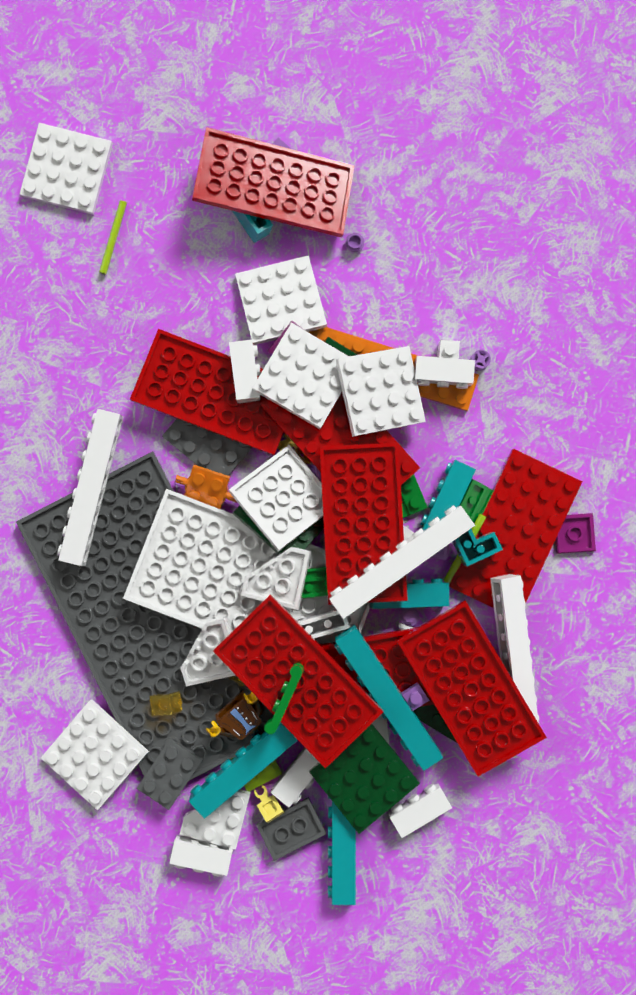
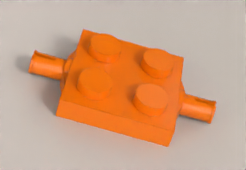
(206, 486)

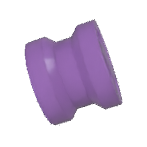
(483, 357)

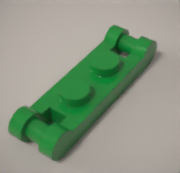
(281, 706)

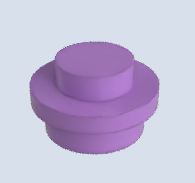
(354, 242)
(409, 616)

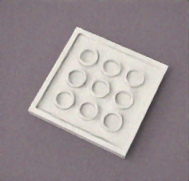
(66, 168)
(278, 295)
(302, 376)
(380, 391)
(281, 497)
(94, 754)

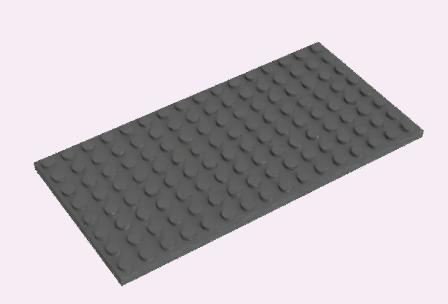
(124, 643)

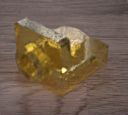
(166, 704)

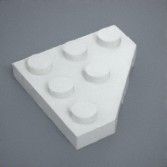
(280, 577)
(202, 663)
(222, 825)

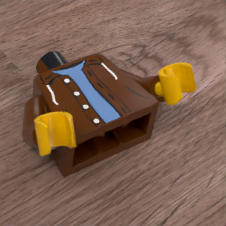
(238, 718)

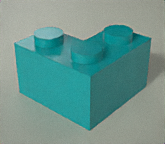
(473, 550)

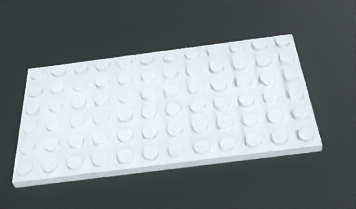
(198, 567)

